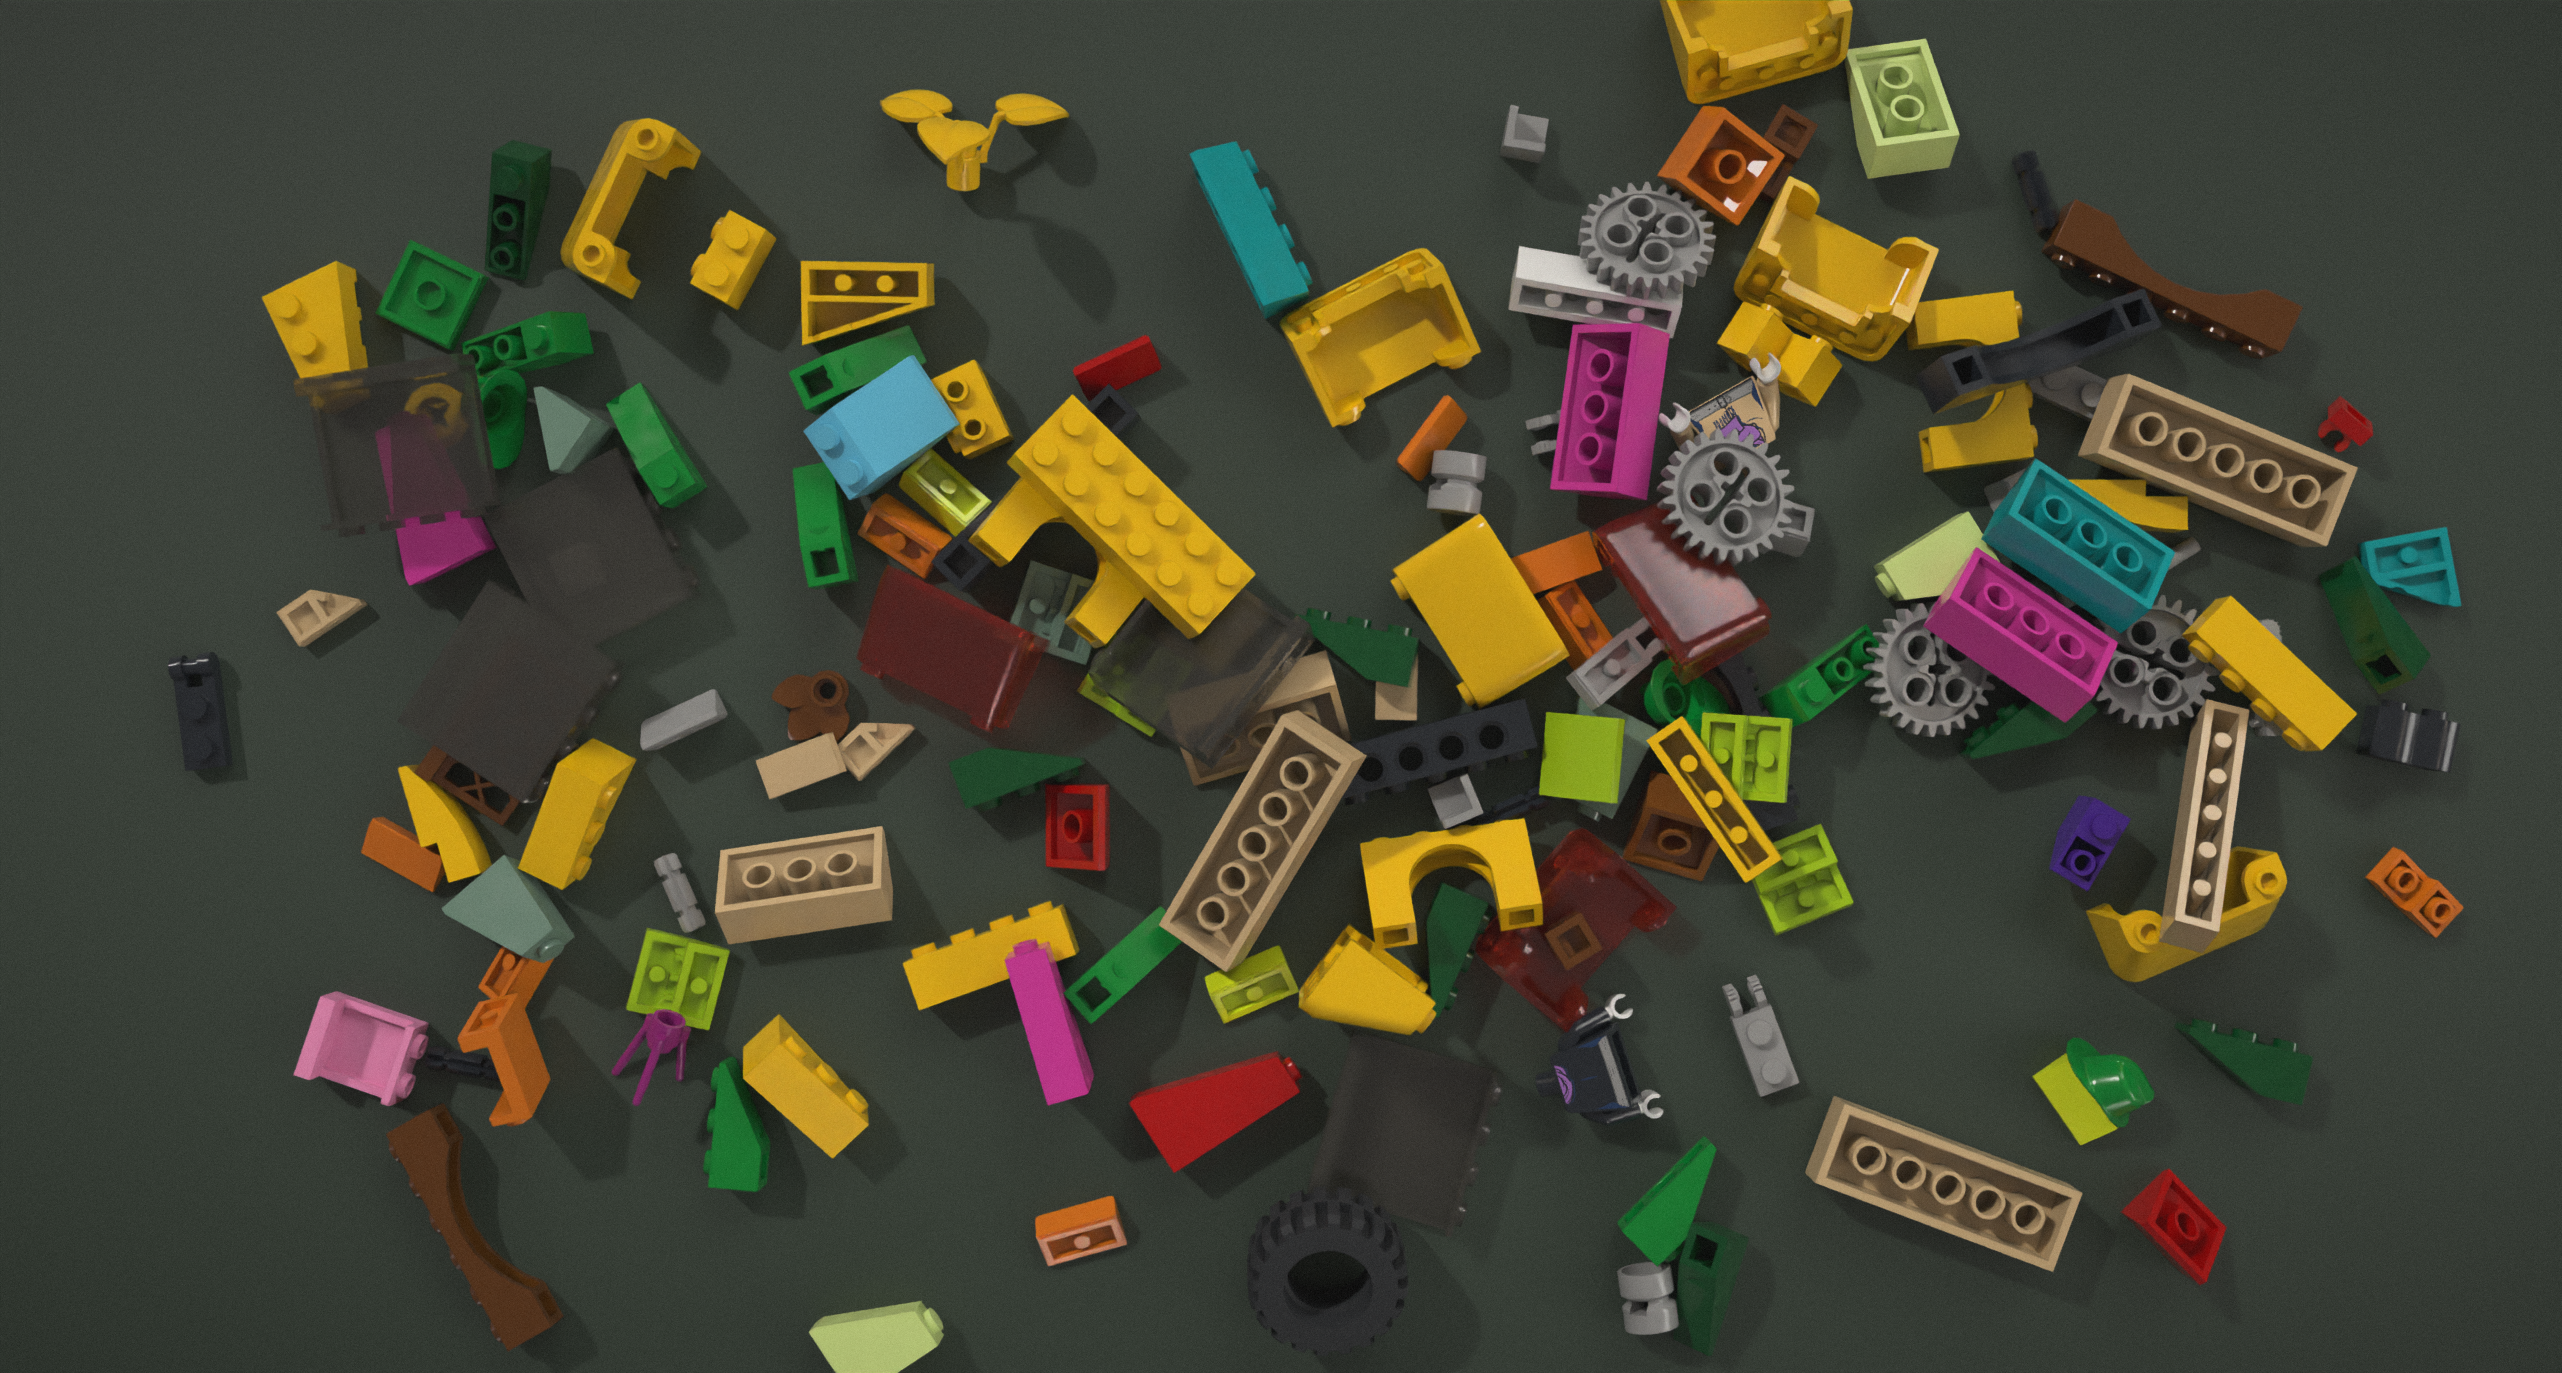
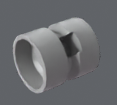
(1456, 483)
(1648, 1301)

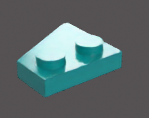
(2414, 566)

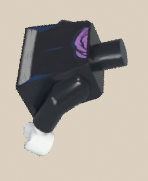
(1596, 1071)

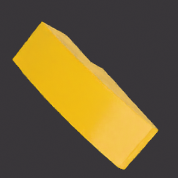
(2130, 501)
(444, 823)

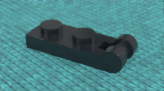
(201, 712)

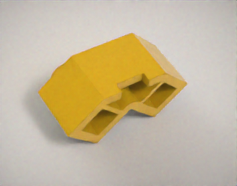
(1805, 363)

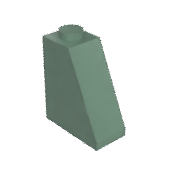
(1633, 752)
(512, 911)

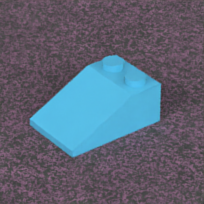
(881, 428)

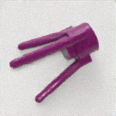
(663, 1031)

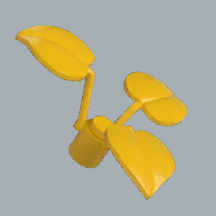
(958, 140)

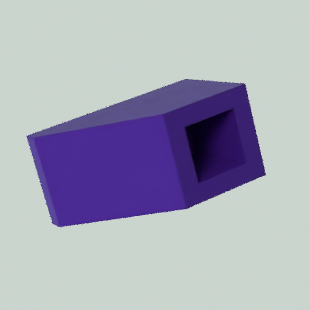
(2086, 840)

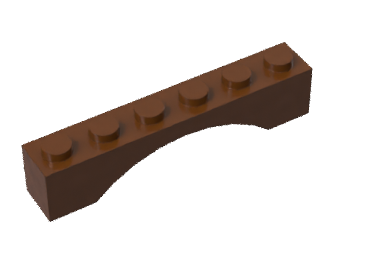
(2094, 244)
(513, 1300)

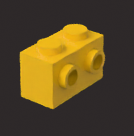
(732, 259)
(976, 409)

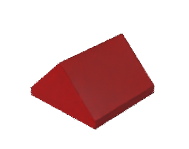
(1078, 826)
(2177, 1225)

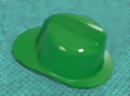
(504, 413)
(1669, 700)
(2110, 1079)

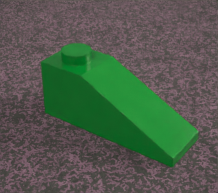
(655, 448)
(1667, 1210)

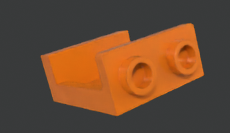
(508, 1034)

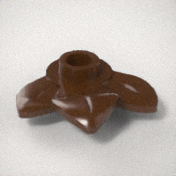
(810, 708)

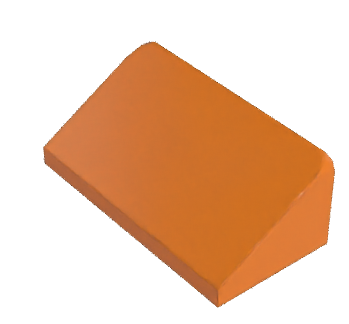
(1433, 435)
(903, 534)
(1575, 622)
(402, 853)
(513, 974)
(1080, 1230)

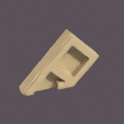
(316, 614)
(870, 745)

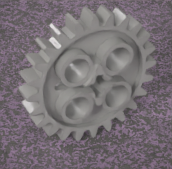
(1666, 258)
(1695, 472)
(1896, 667)
(2136, 695)

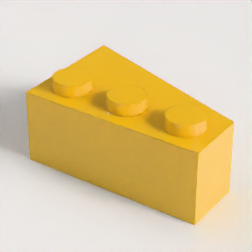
(860, 294)
(320, 321)
(575, 813)
(803, 1087)

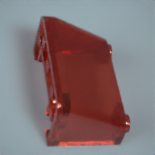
(1690, 604)
(948, 648)
(1612, 898)

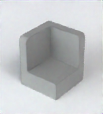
(1524, 136)
(1455, 800)

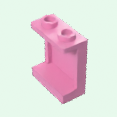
(363, 1047)

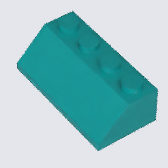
(1250, 228)
(2079, 546)

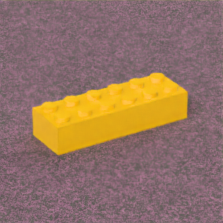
(1131, 517)

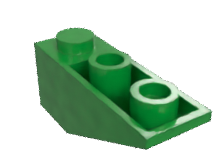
(532, 344)
(846, 370)
(823, 528)
(1822, 679)
(1122, 967)
(739, 1139)

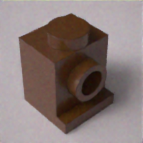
(1572, 939)

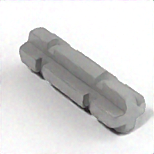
(679, 892)

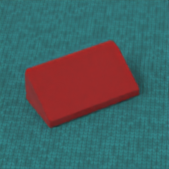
(1118, 367)

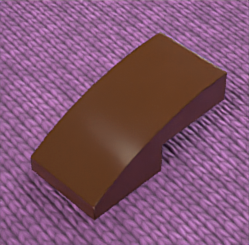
(1790, 135)

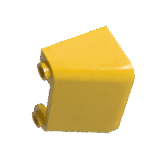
(1753, 44)
(632, 152)
(1833, 278)
(1378, 332)
(1480, 612)
(2250, 897)
(1366, 988)

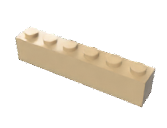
(2204, 827)

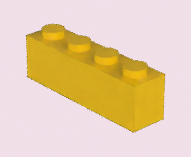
(2268, 675)
(1714, 799)
(979, 959)

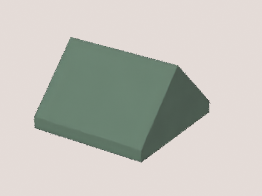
(569, 431)

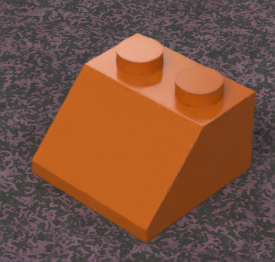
(1721, 164)

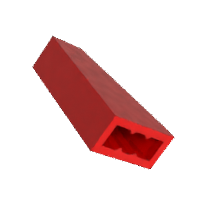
(1210, 1107)

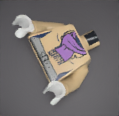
(1748, 407)

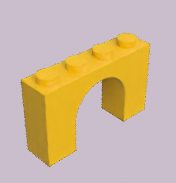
(2005, 428)
(1009, 528)
(1493, 850)

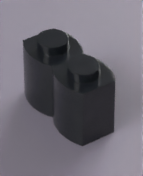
(2408, 738)

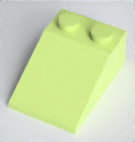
(1899, 109)

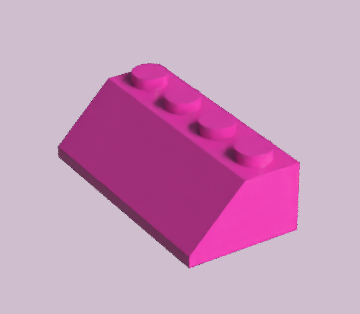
(1610, 410)
(2022, 635)

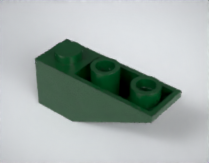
(515, 206)
(2372, 627)
(1373, 653)
(2022, 726)
(998, 771)
(1449, 931)
(2260, 1067)
(1706, 1283)

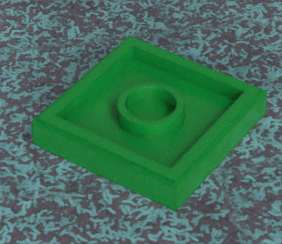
(431, 295)

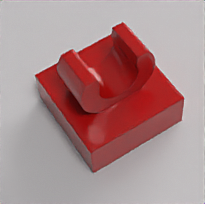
(2349, 422)

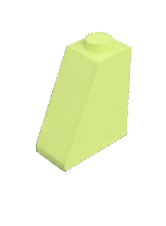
(1930, 561)
(878, 1338)

